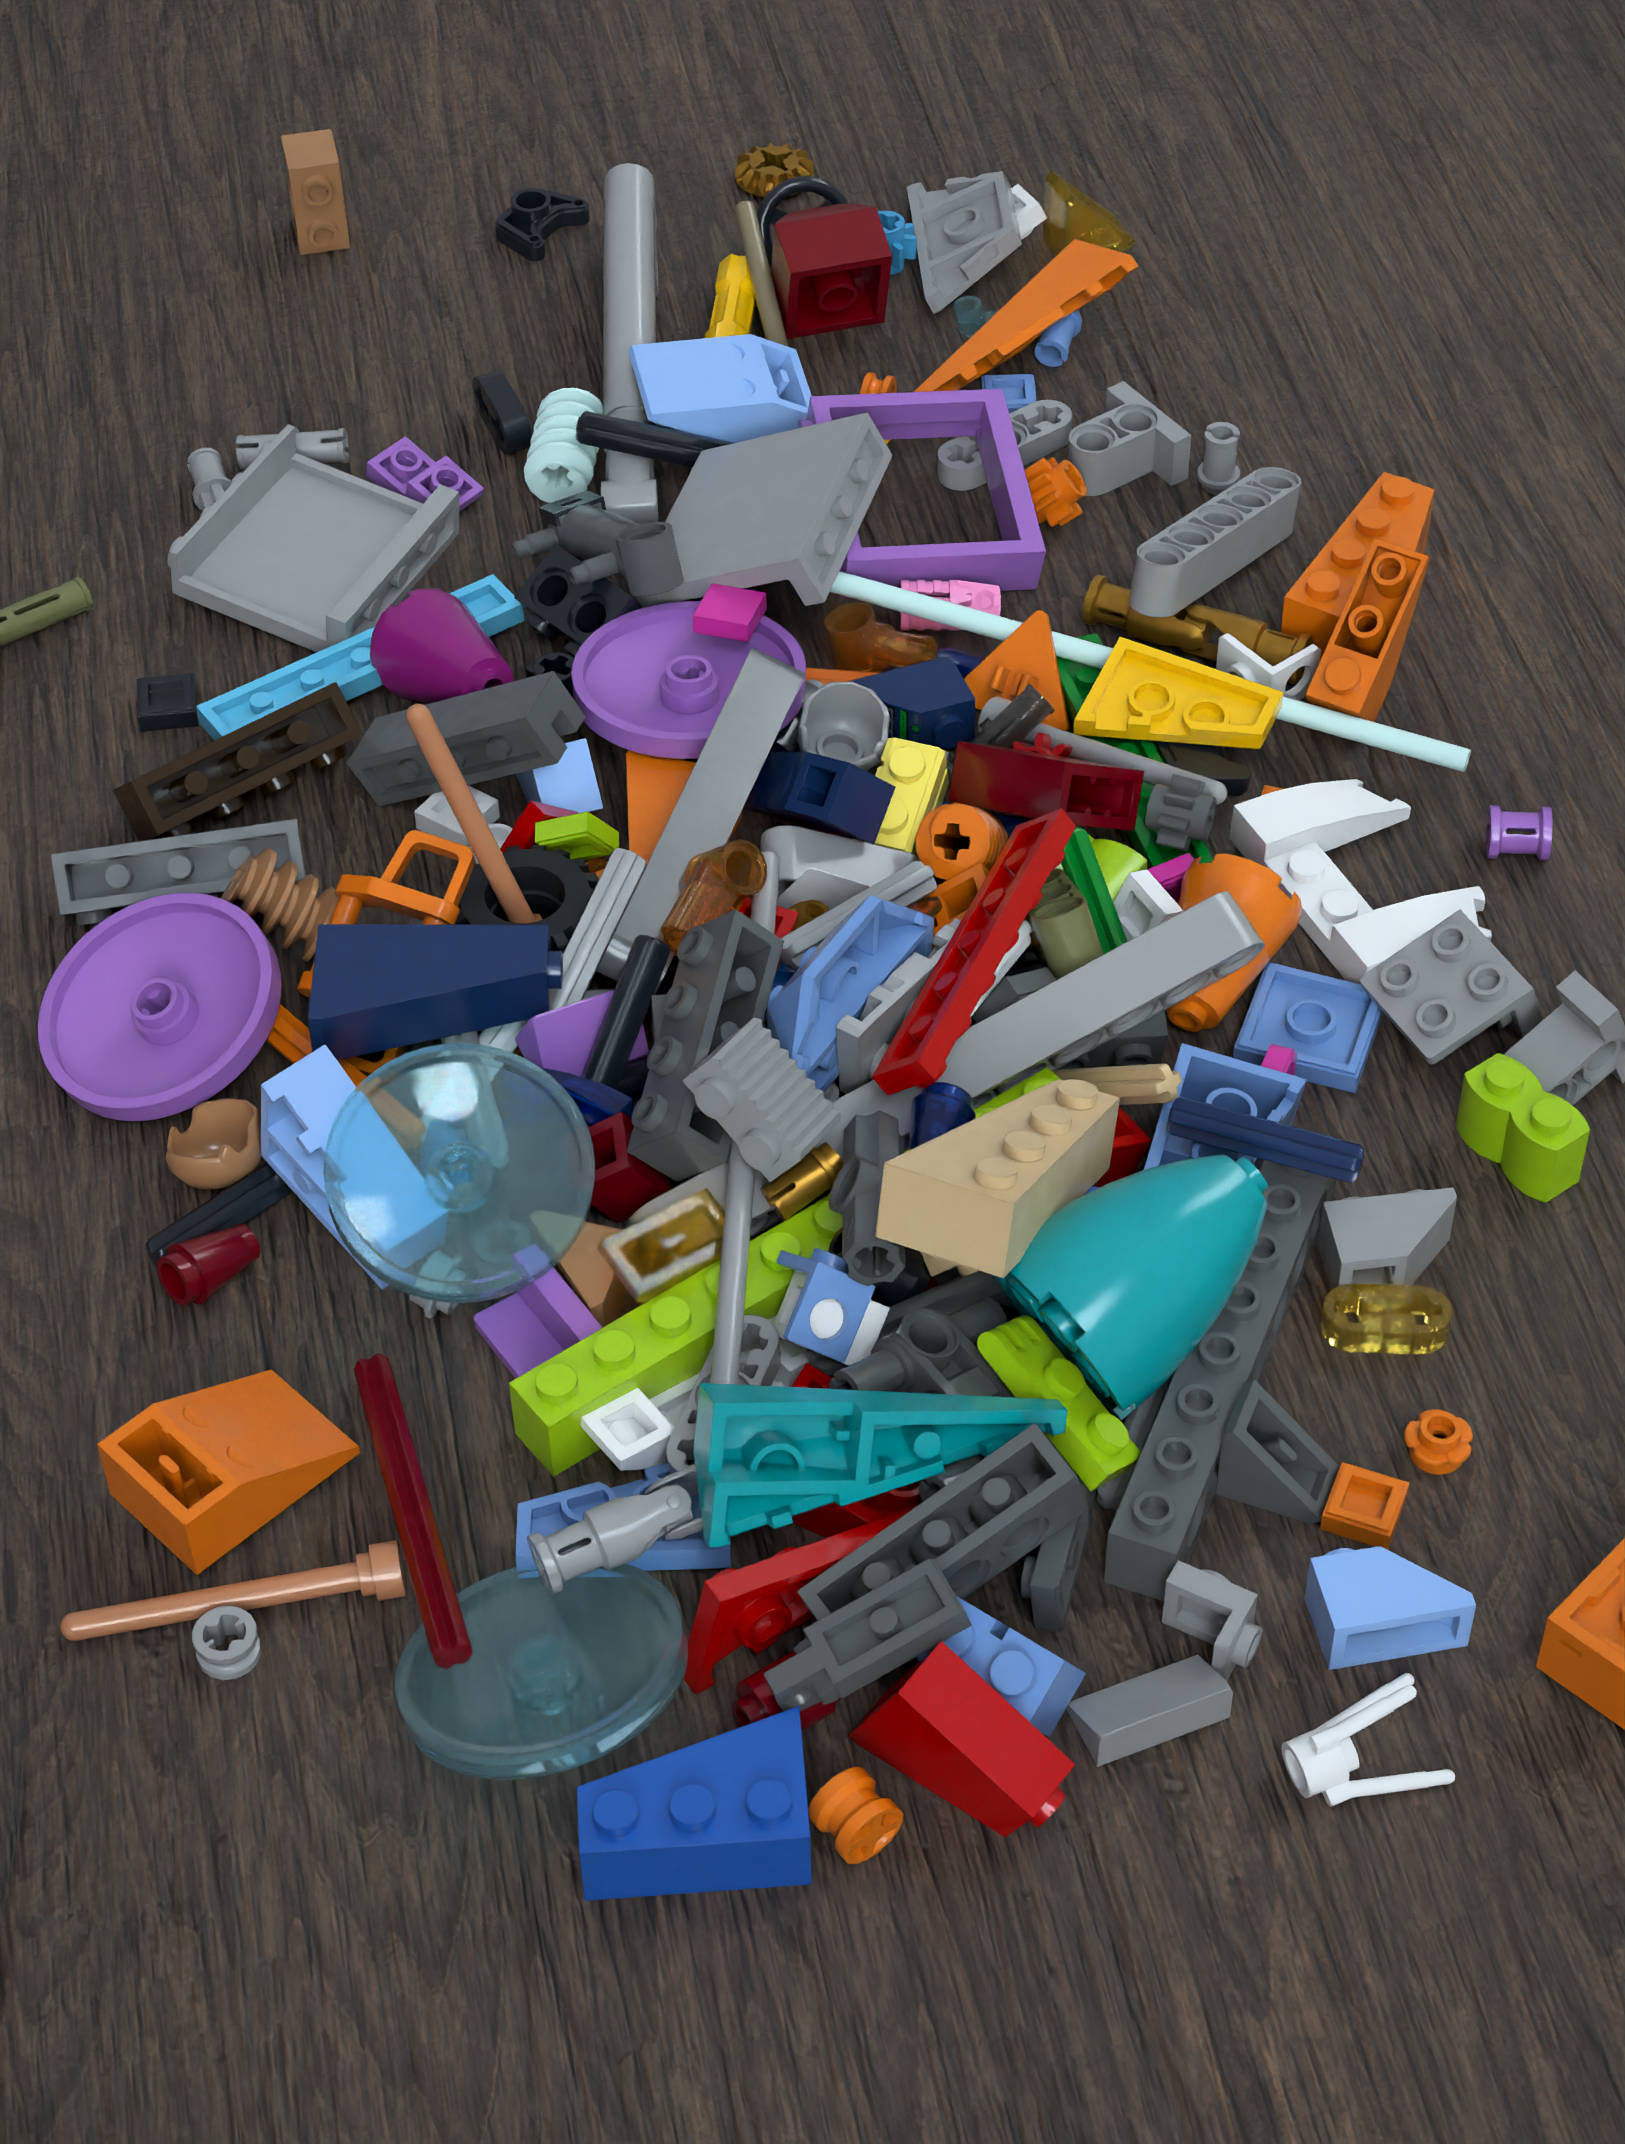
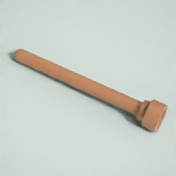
(469, 815)
(373, 1573)

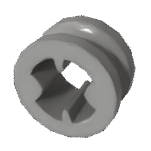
(211, 1632)

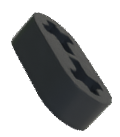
(502, 412)

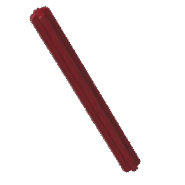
(413, 1513)

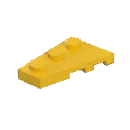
(1175, 700)

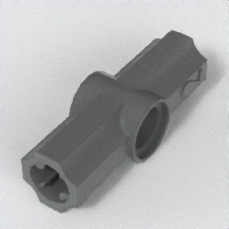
(856, 1195)

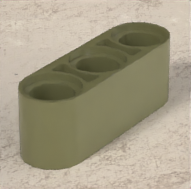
(1063, 927)

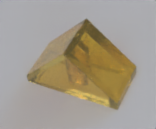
(1079, 217)
(666, 1246)

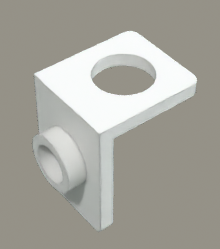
(1242, 662)

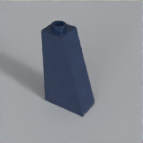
(425, 982)

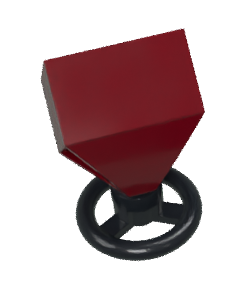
(825, 260)

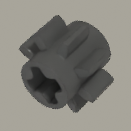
(1180, 812)

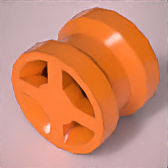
(855, 1815)

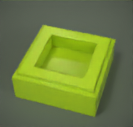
(578, 834)

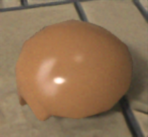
(218, 1145)

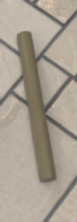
(760, 272)

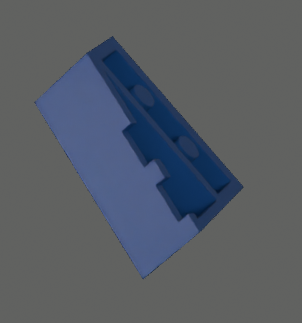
(701, 1817)

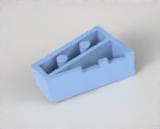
(295, 1127)

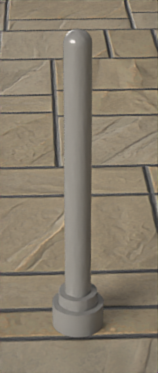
(1094, 751)

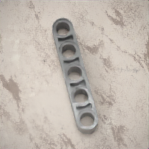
(1214, 542)

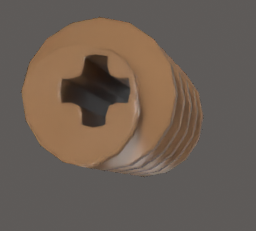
(282, 900)

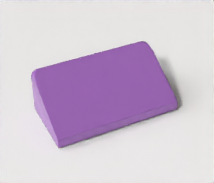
(566, 1035)

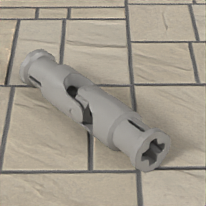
(616, 1531)

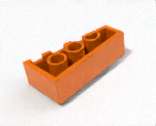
(1391, 512)

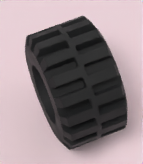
(550, 884)

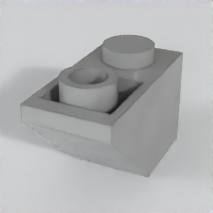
(1384, 1236)

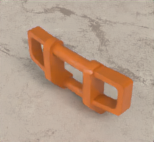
(384, 892)

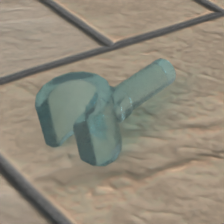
(971, 314)

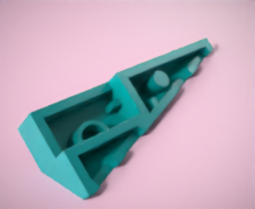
(798, 1448)

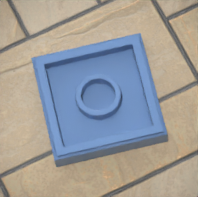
(1316, 1015)

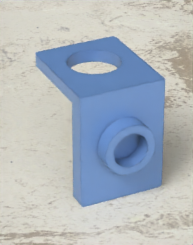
(826, 1280)

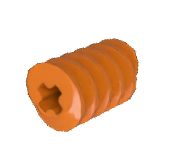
(957, 820)

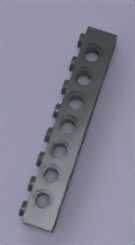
(1181, 1456)

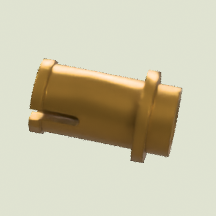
(803, 1181)

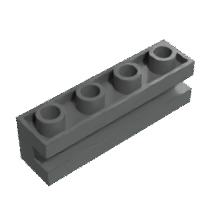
(486, 730)

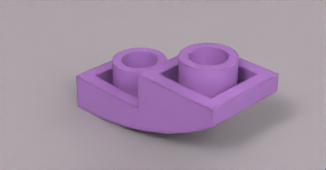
(415, 475)

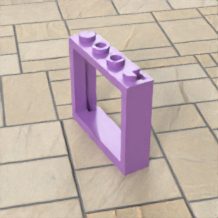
(980, 413)

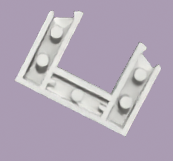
(1290, 836)

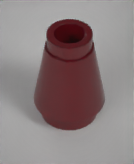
(204, 1264)

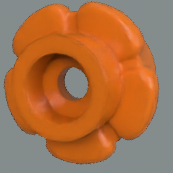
(1433, 1453)

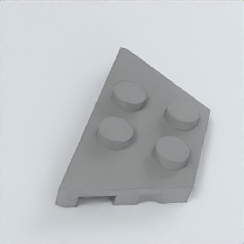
(962, 233)

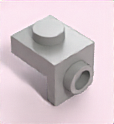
(1215, 1612)

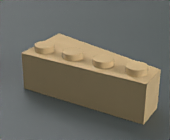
(1000, 1177)

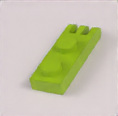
(1034, 1367)

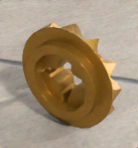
(769, 166)

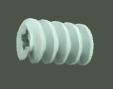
(555, 460)

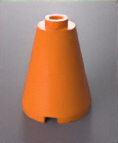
(1267, 910)

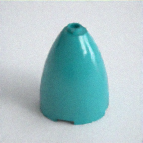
(1141, 1271)

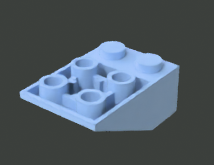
(722, 386)

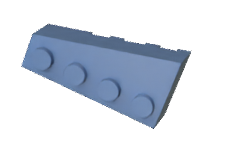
(1229, 1085)

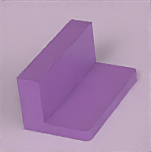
(535, 1323)

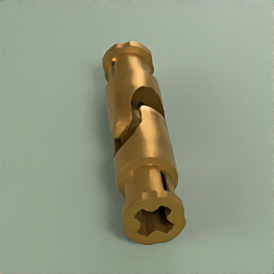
(1190, 627)

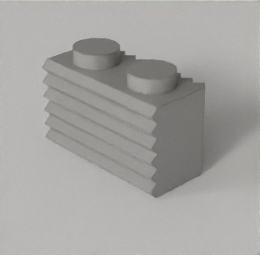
(762, 1099)

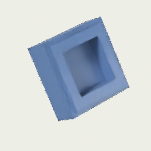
(1017, 388)

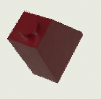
(1041, 783)

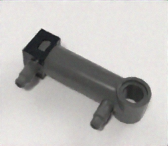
(607, 545)

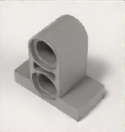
(1128, 443)
(1575, 1042)

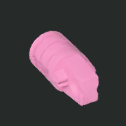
(964, 593)

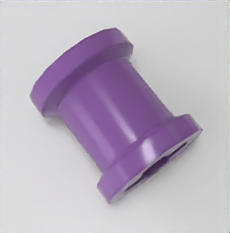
(1537, 823)

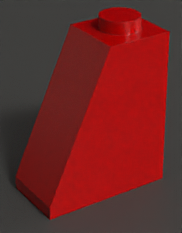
(965, 1744)

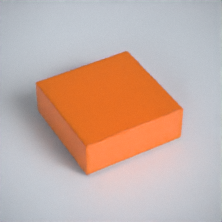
(1364, 1506)

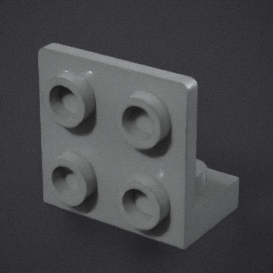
(1451, 989)

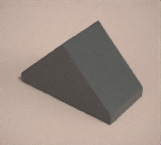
(1273, 1460)

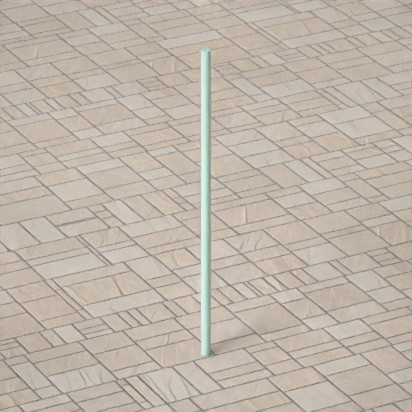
(1097, 655)

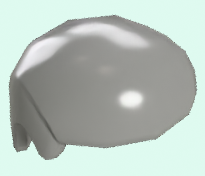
(844, 724)

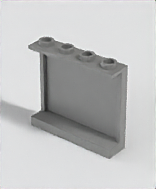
(776, 509)
(309, 547)

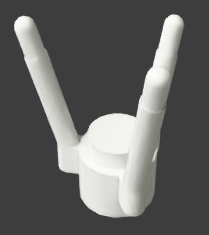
(1326, 1755)

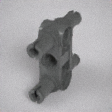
(933, 1357)

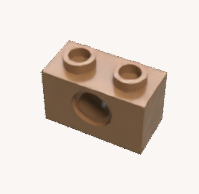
(315, 191)

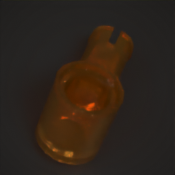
(870, 645)

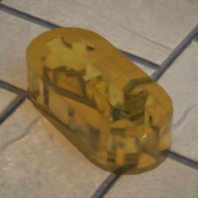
(1386, 1318)

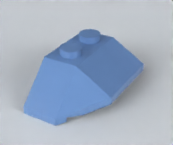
(839, 978)

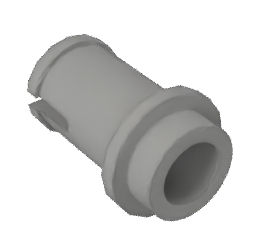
(1220, 453)

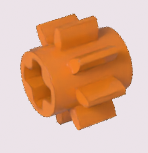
(1055, 490)

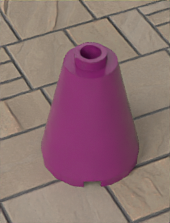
(434, 649)

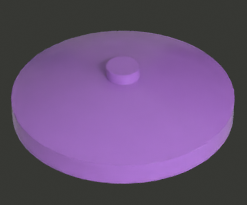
(661, 685)
(159, 1007)

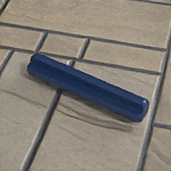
(1265, 1139)

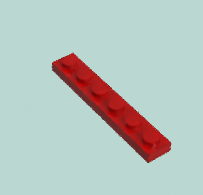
(973, 954)

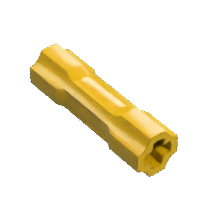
(733, 300)

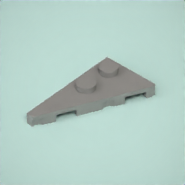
(866, 1040)

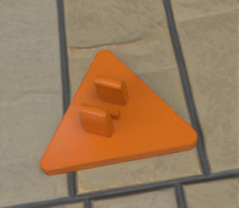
(1021, 660)

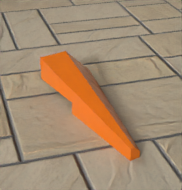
(1056, 291)

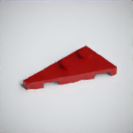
(762, 1600)

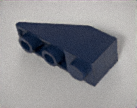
(821, 794)

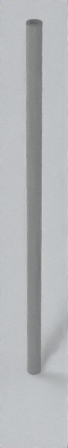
(739, 1200)

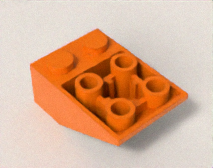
(220, 1463)

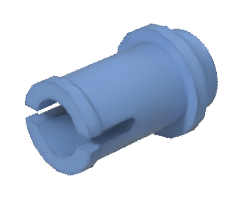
(1056, 340)

